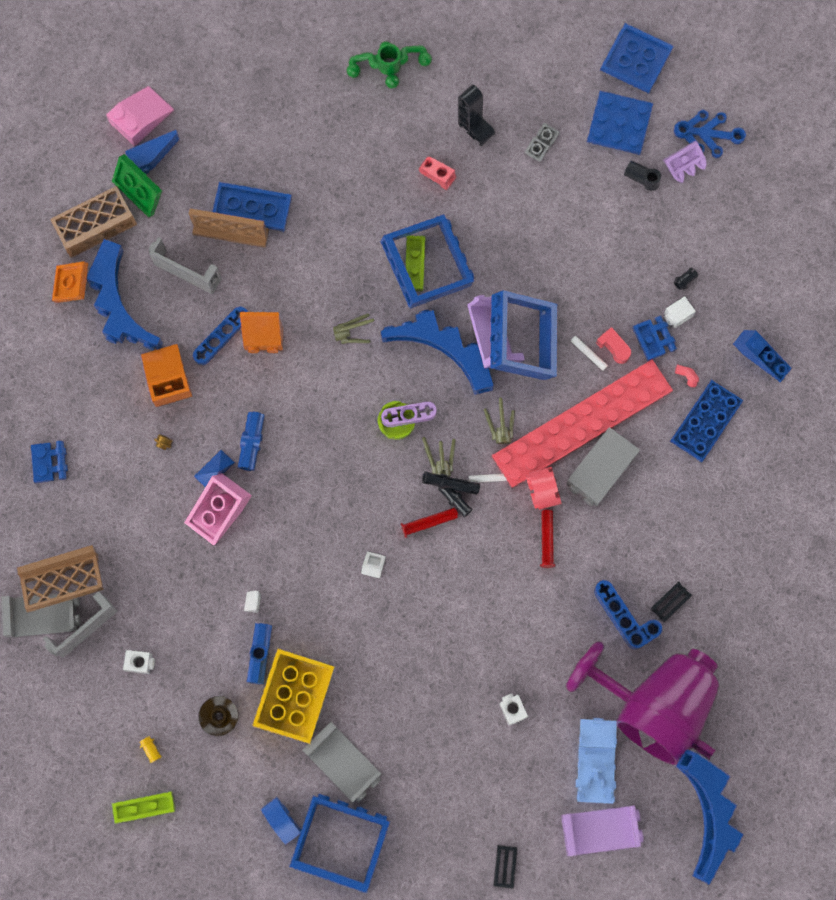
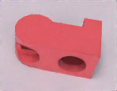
(438, 172)
(616, 345)

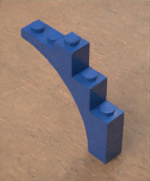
(104, 276)
(448, 342)
(717, 811)

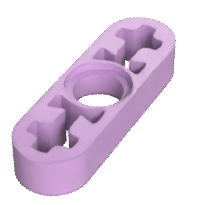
(423, 416)

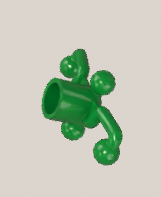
(384, 52)

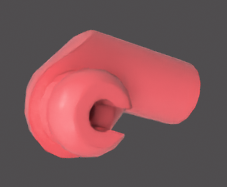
(689, 373)

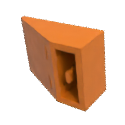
(166, 375)

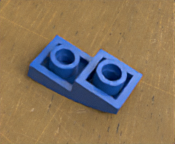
(280, 821)

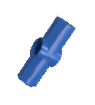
(250, 441)
(261, 640)

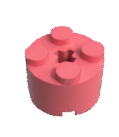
(544, 488)

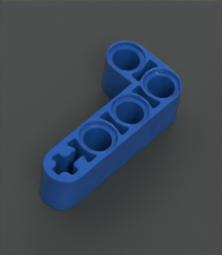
(624, 613)

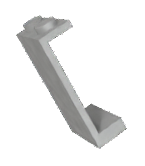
(207, 283)
(602, 467)
(47, 620)
(84, 631)
(342, 763)

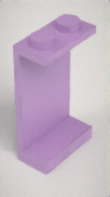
(480, 316)
(601, 830)

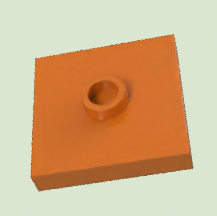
(70, 282)

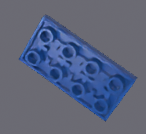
(706, 421)

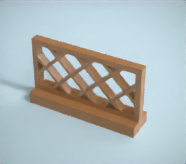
(229, 228)
(98, 232)
(58, 566)

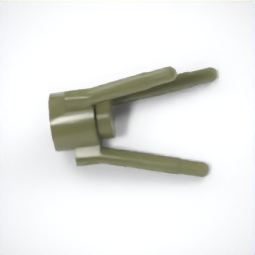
(342, 331)
(503, 435)
(441, 466)

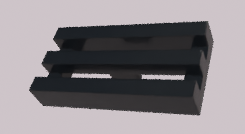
(682, 590)
(497, 865)

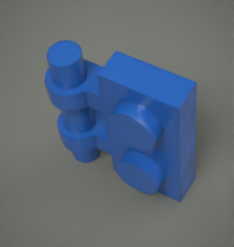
(649, 340)
(43, 464)

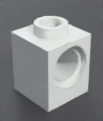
(679, 312)
(132, 656)
(513, 718)

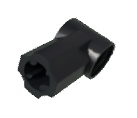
(641, 175)

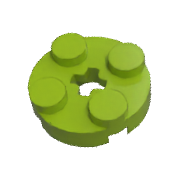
(397, 432)

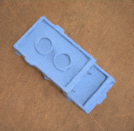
(596, 761)

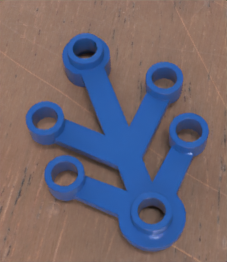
(706, 133)

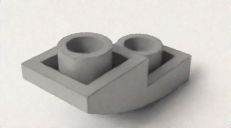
(542, 142)

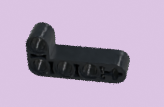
(471, 115)

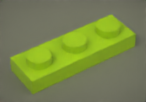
(415, 260)
(143, 807)

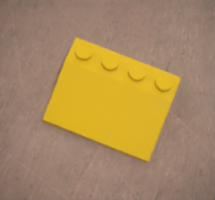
(293, 696)

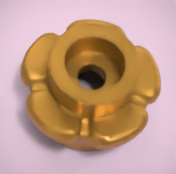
(163, 442)

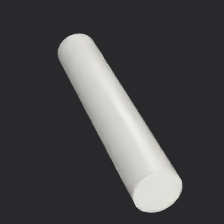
(589, 353)
(487, 478)

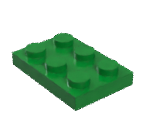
(136, 185)

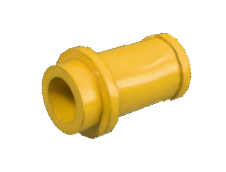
(150, 749)

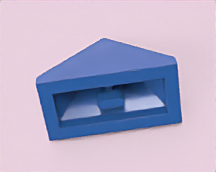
(218, 464)

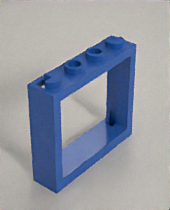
(401, 274)
(547, 336)
(328, 875)

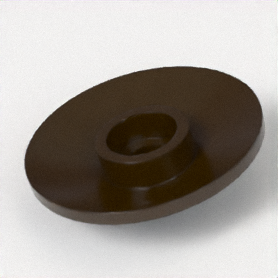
(208, 712)

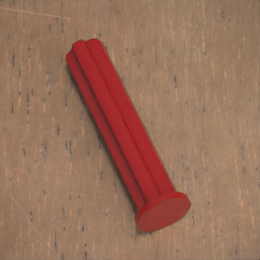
(429, 521)
(547, 539)

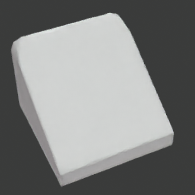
(373, 564)
(252, 601)

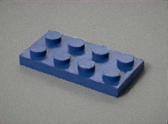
(253, 204)

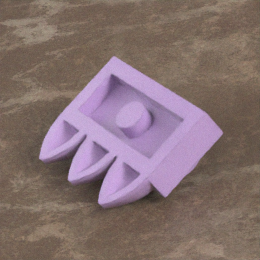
(685, 160)

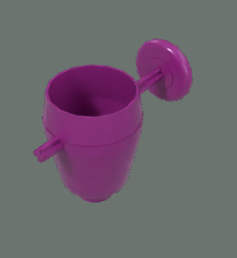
(665, 706)

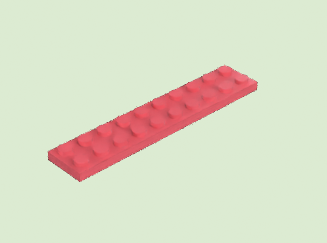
(582, 423)

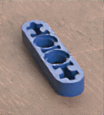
(218, 333)

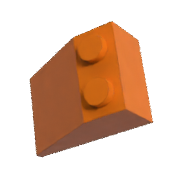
(262, 331)

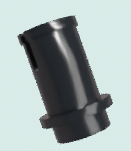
(682, 281)

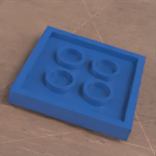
(636, 58)
(620, 122)

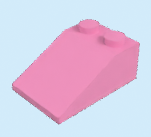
(139, 114)
(217, 508)

